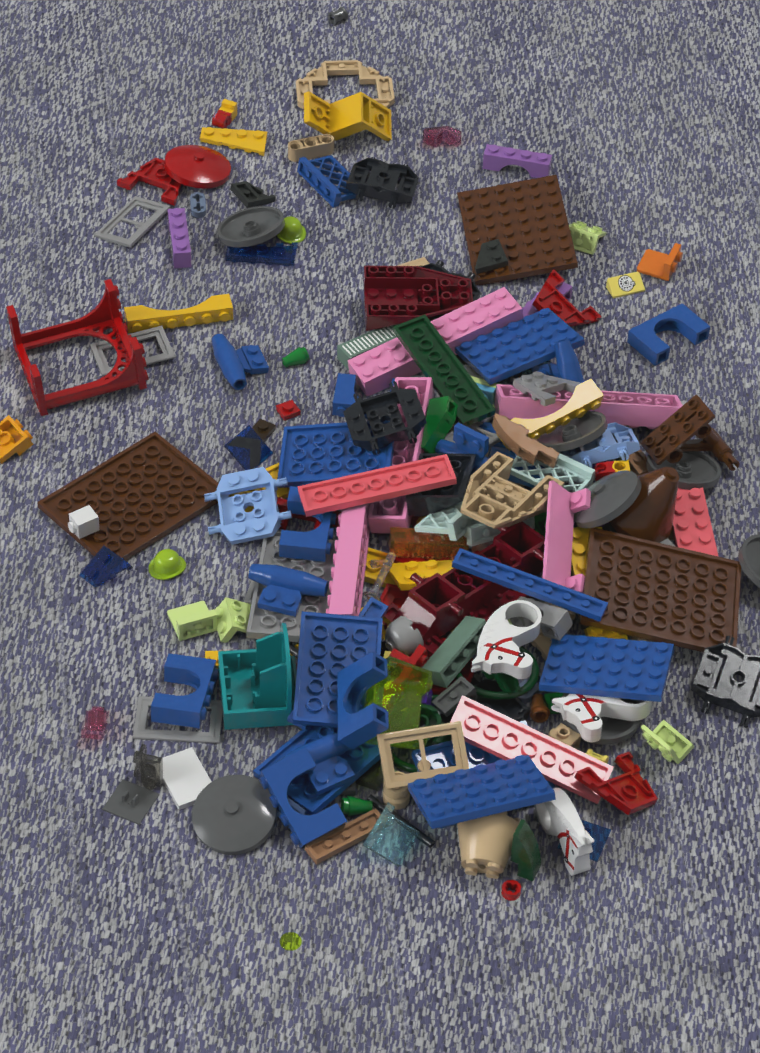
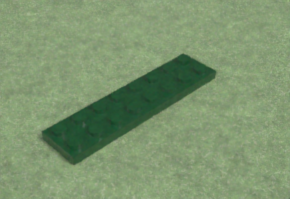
(447, 372)

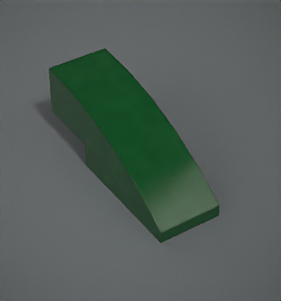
(525, 851)

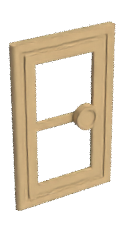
(385, 739)

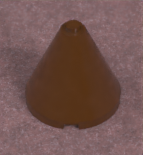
(654, 508)

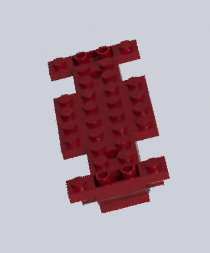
(444, 601)

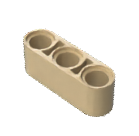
(311, 147)

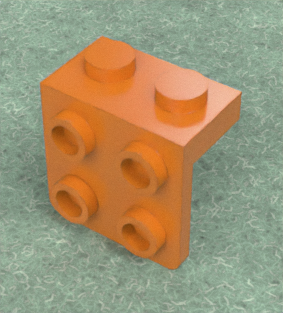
(660, 264)

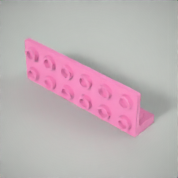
(559, 535)

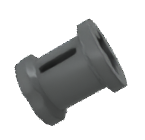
(338, 15)

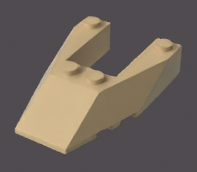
(499, 501)

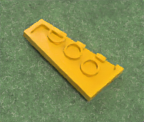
(242, 139)

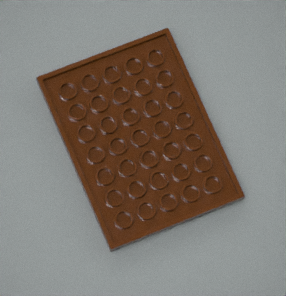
(528, 223)
(136, 496)
(662, 591)

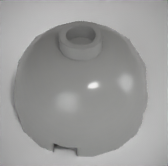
(402, 636)

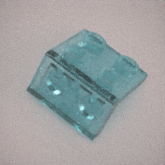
(391, 837)

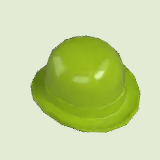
(292, 231)
(166, 565)

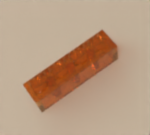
(412, 544)

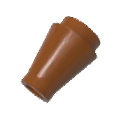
(539, 710)

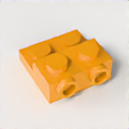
(13, 438)

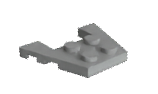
(542, 386)

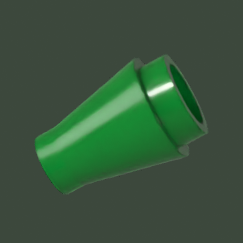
(296, 357)
(354, 806)

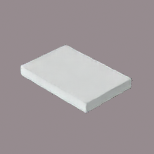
(184, 777)

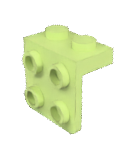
(231, 617)
(668, 741)

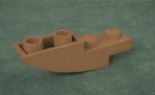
(516, 438)

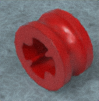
(514, 885)

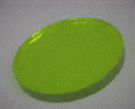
(290, 941)

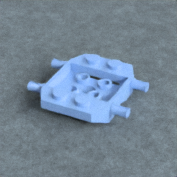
(612, 444)
(248, 526)

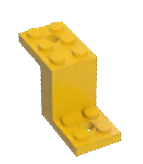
(347, 116)

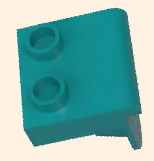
(258, 683)

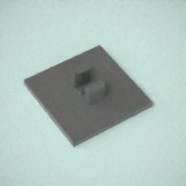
(130, 801)

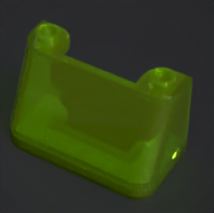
(401, 697)

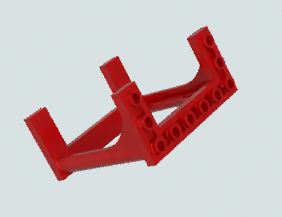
(103, 317)

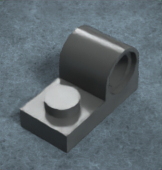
(449, 699)

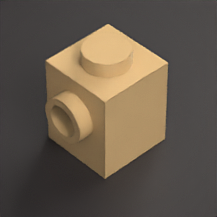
(566, 735)

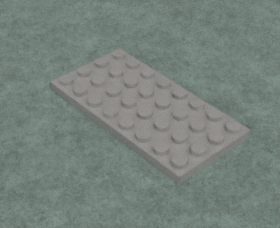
(266, 622)

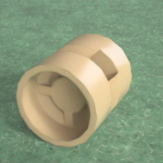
(396, 796)

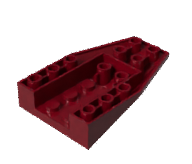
(408, 292)

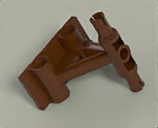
(675, 436)

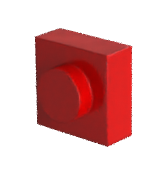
(288, 410)

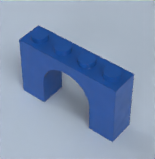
(677, 319)
(344, 393)
(307, 545)
(352, 682)
(191, 708)
(303, 827)

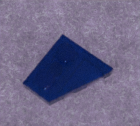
(104, 567)

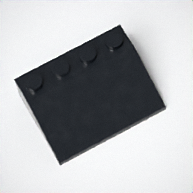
(437, 499)

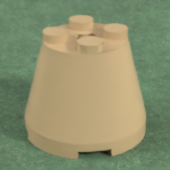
(486, 844)

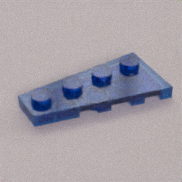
(262, 254)

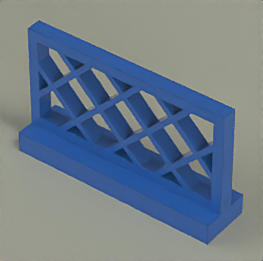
(324, 184)

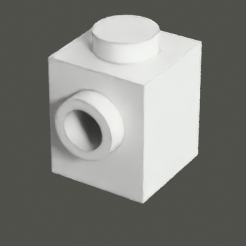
(83, 522)

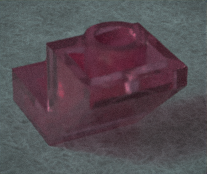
(436, 135)
(95, 723)

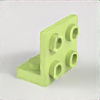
(585, 237)
(193, 620)

